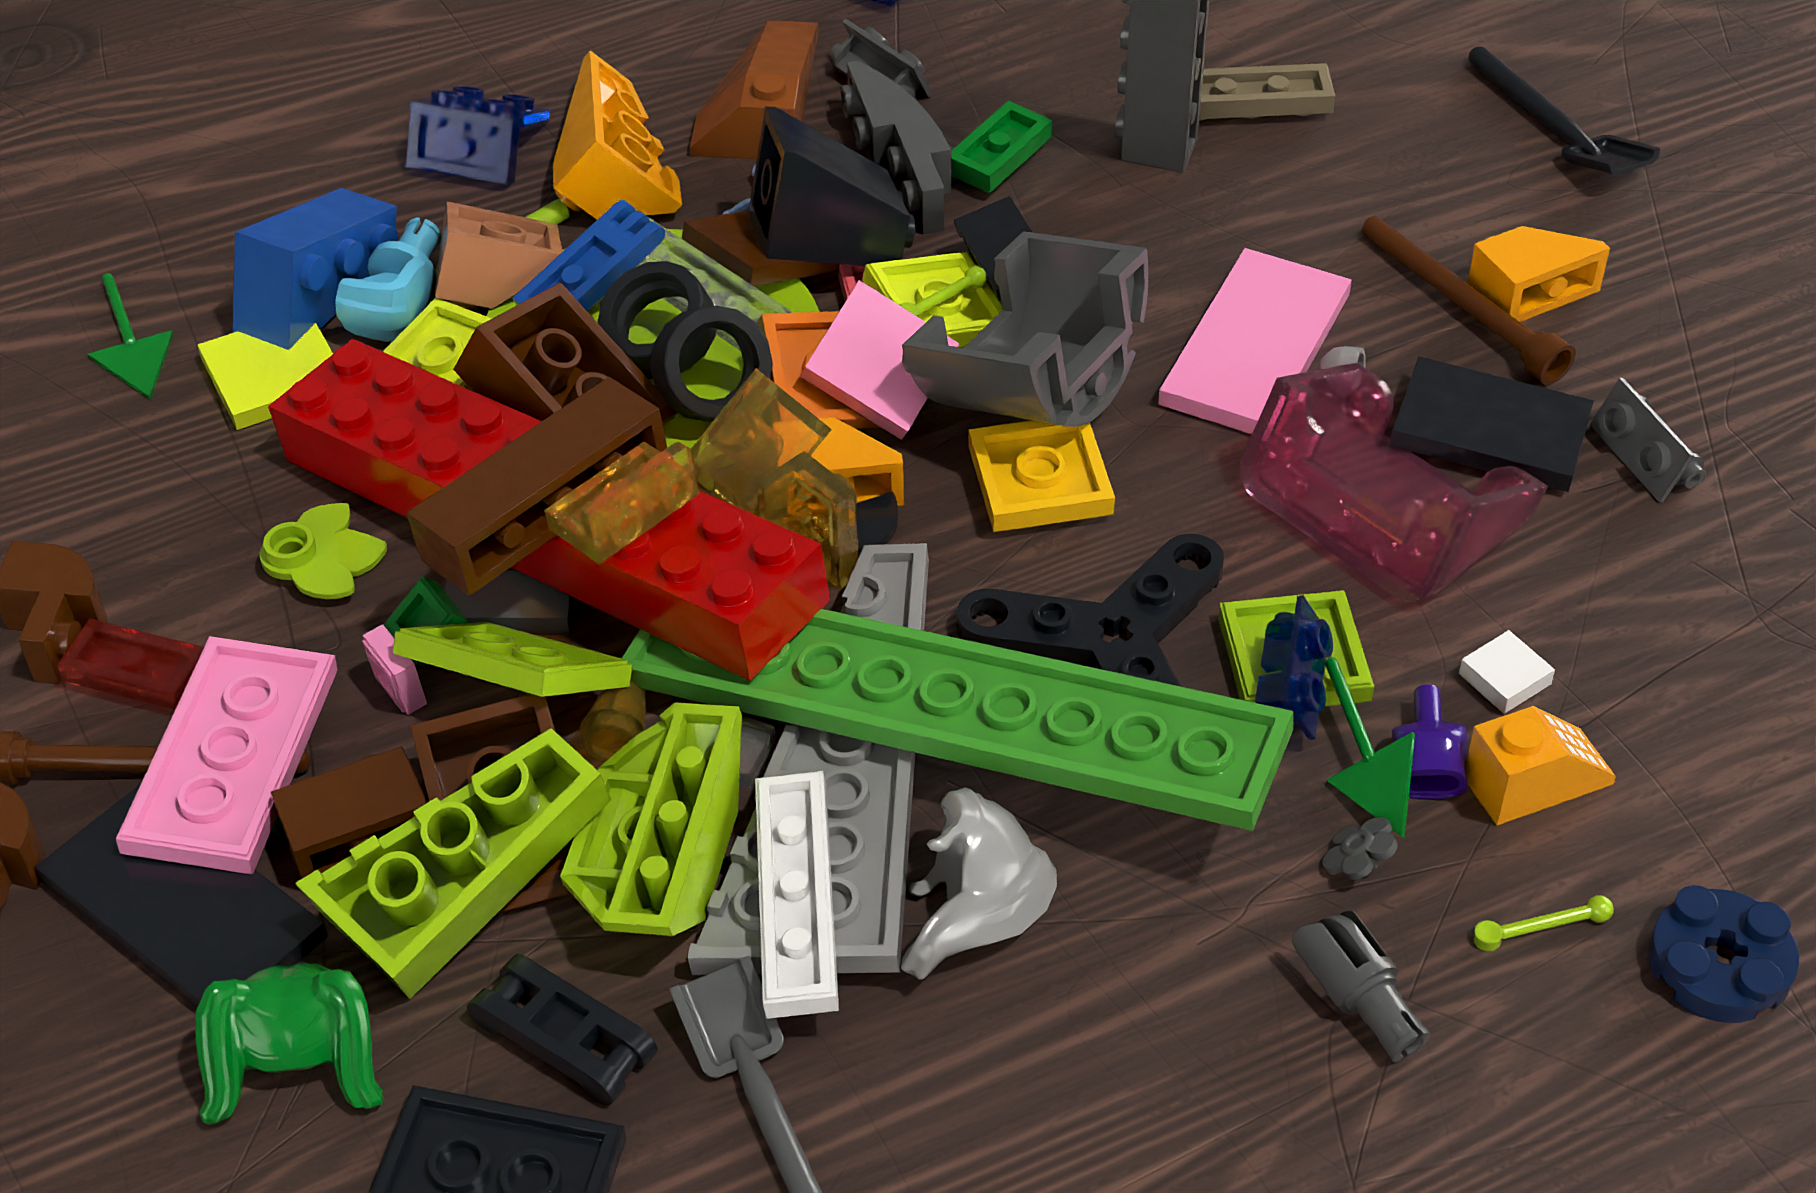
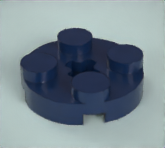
(1730, 919)

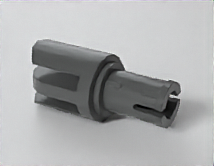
(1360, 980)

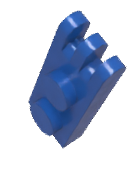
(599, 256)

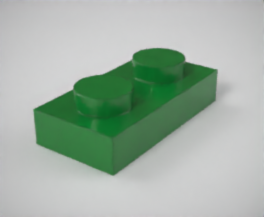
(999, 146)

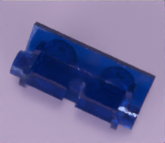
(1298, 648)

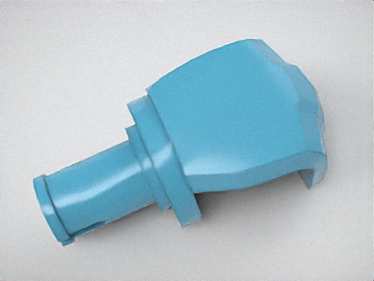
(397, 285)

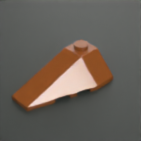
(769, 73)

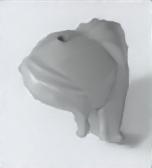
(991, 877)

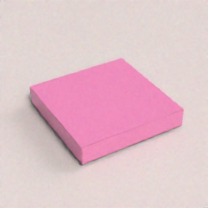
(863, 360)

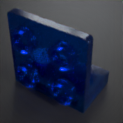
(469, 134)

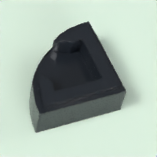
(876, 520)

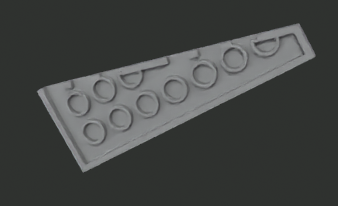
(866, 806)

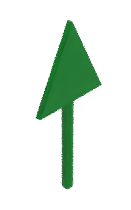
(135, 361)
(1382, 777)

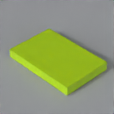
(513, 658)

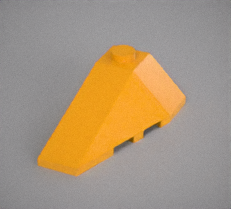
(608, 150)

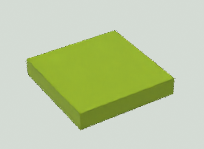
(1244, 636)

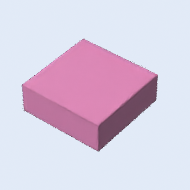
(394, 672)

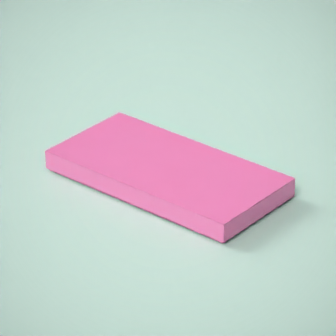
(1256, 329)
(225, 752)

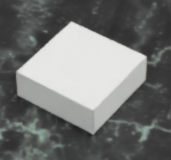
(1506, 671)

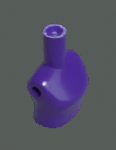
(1438, 749)

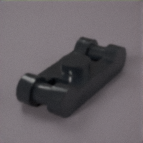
(563, 1027)

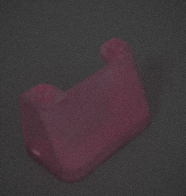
(1377, 507)

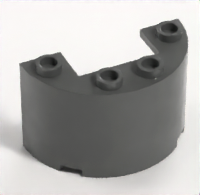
(1055, 344)

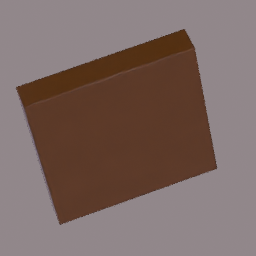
(737, 247)

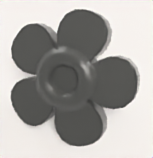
(1360, 849)

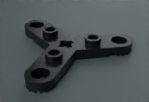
(1074, 630)

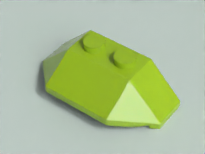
(665, 832)

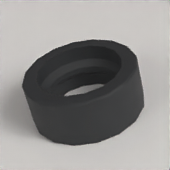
(637, 290)
(667, 350)

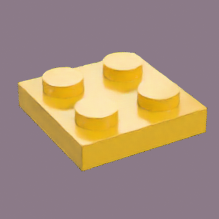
(1040, 474)

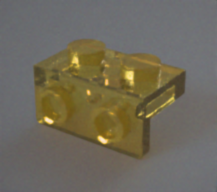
(624, 500)
(815, 505)

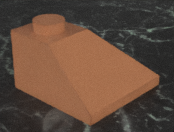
(490, 255)

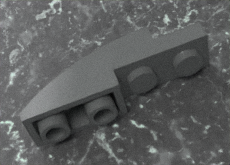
(900, 138)

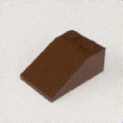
(547, 357)
(471, 740)

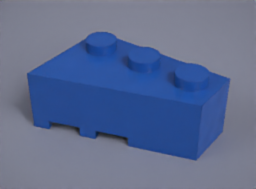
(296, 259)

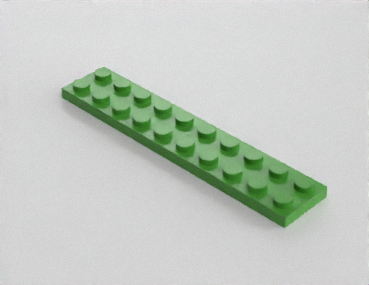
(1000, 713)

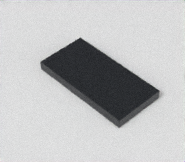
(179, 917)

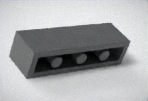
(1162, 81)

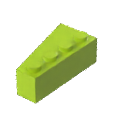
(459, 861)

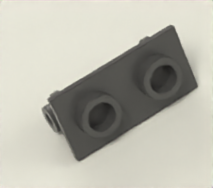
(874, 51)
(1646, 442)

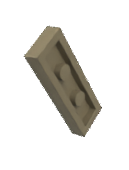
(1266, 91)

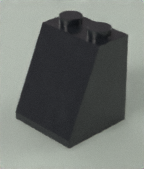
(823, 199)

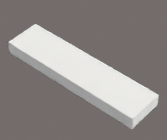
(795, 896)

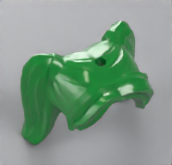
(280, 1024)

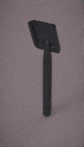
(1601, 153)

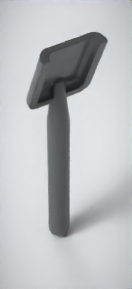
(731, 1034)

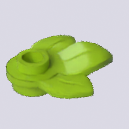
(321, 552)

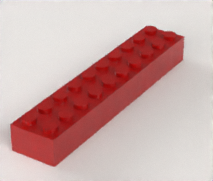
(696, 579)

